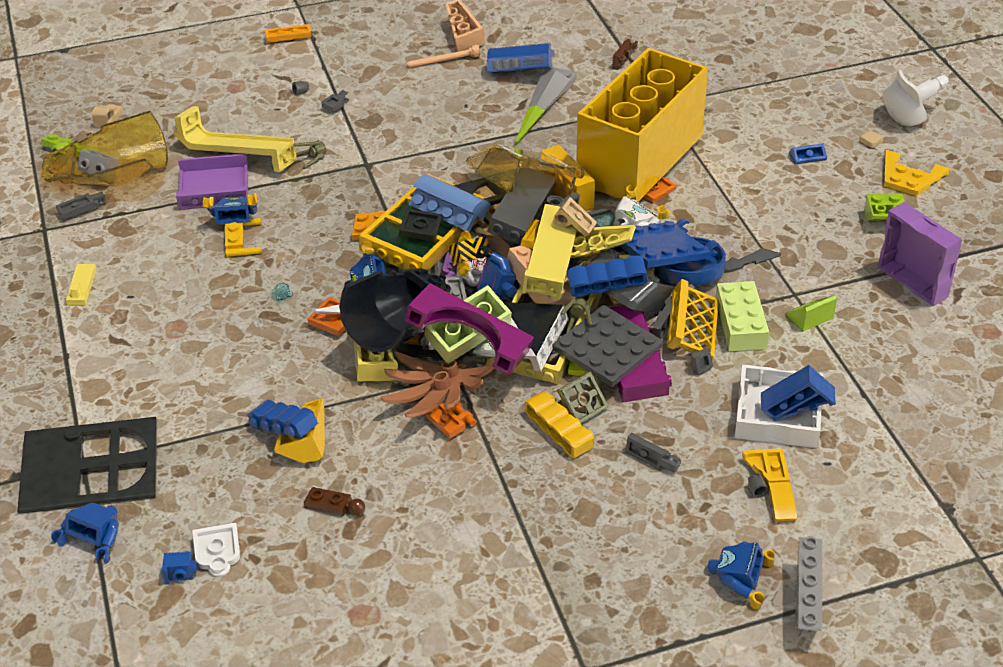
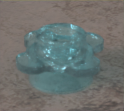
(282, 291)

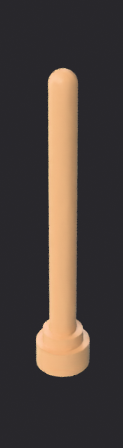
(472, 52)

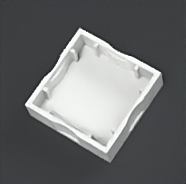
(757, 426)

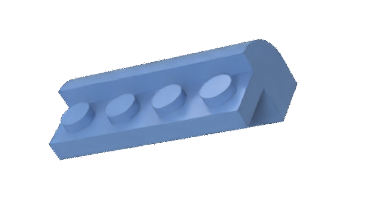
(454, 204)

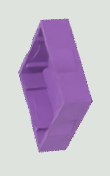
(919, 253)

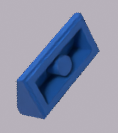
(808, 153)

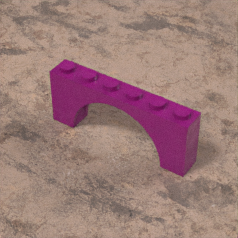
(440, 306)
(650, 377)

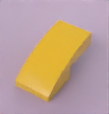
(782, 501)

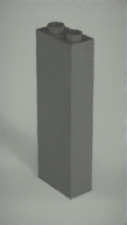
(521, 206)

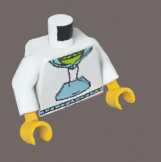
(633, 213)

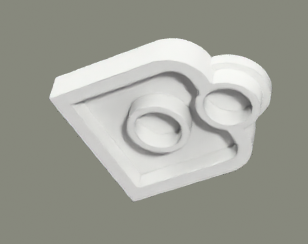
(216, 548)

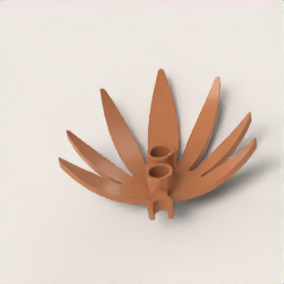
(439, 383)

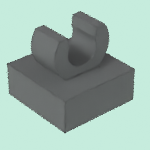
(701, 360)

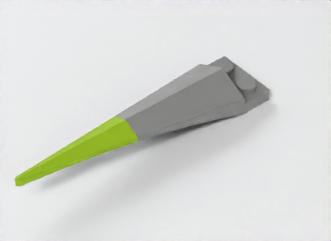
(550, 87)

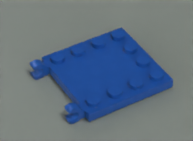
(667, 244)

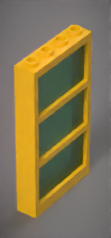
(404, 251)

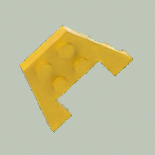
(907, 179)

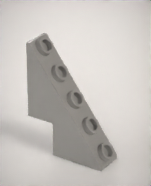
(809, 584)

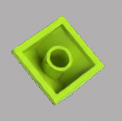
(813, 313)

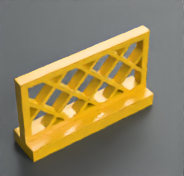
(680, 315)

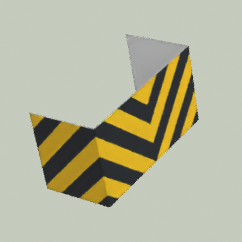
(466, 250)

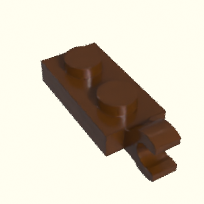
(623, 53)

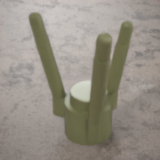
(317, 149)
(578, 307)

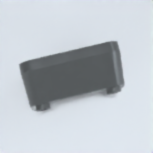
(645, 297)

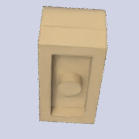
(106, 114)
(573, 214)

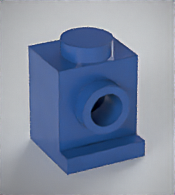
(178, 566)

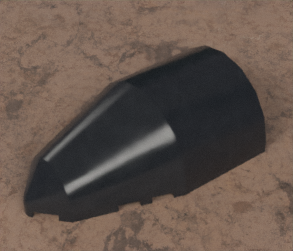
(377, 305)

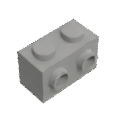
(93, 161)

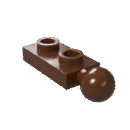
(333, 502)

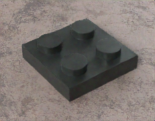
(420, 225)

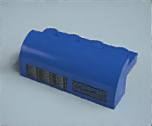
(520, 58)

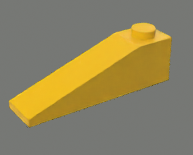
(312, 444)

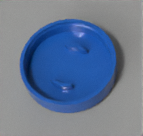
(697, 271)

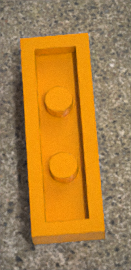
(288, 33)

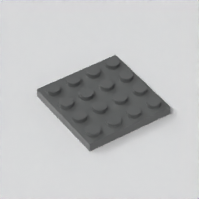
(608, 346)

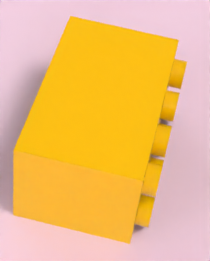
(642, 123)

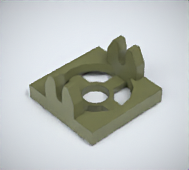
(592, 391)

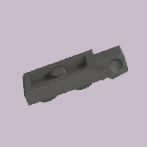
(80, 204)
(651, 453)

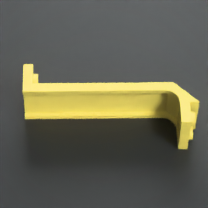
(195, 137)
(549, 256)

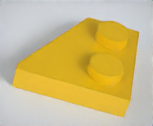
(768, 463)

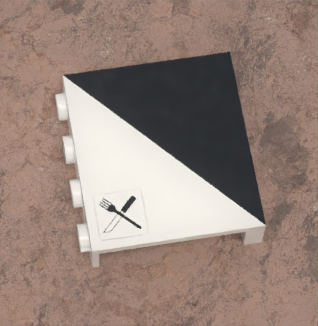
(538, 320)

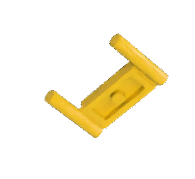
(235, 239)

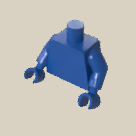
(92, 524)

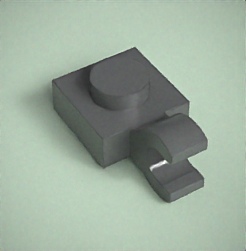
(334, 102)

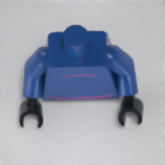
(496, 275)

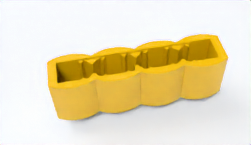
(559, 424)

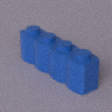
(605, 276)
(282, 419)

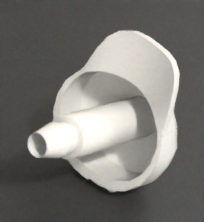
(906, 100)

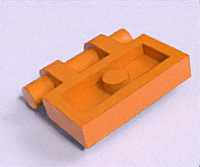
(448, 422)

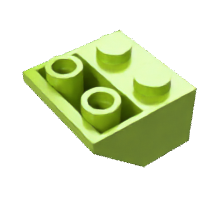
(878, 206)

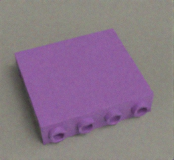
(211, 177)

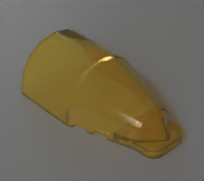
(133, 140)

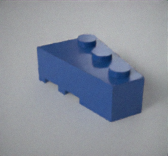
(796, 393)

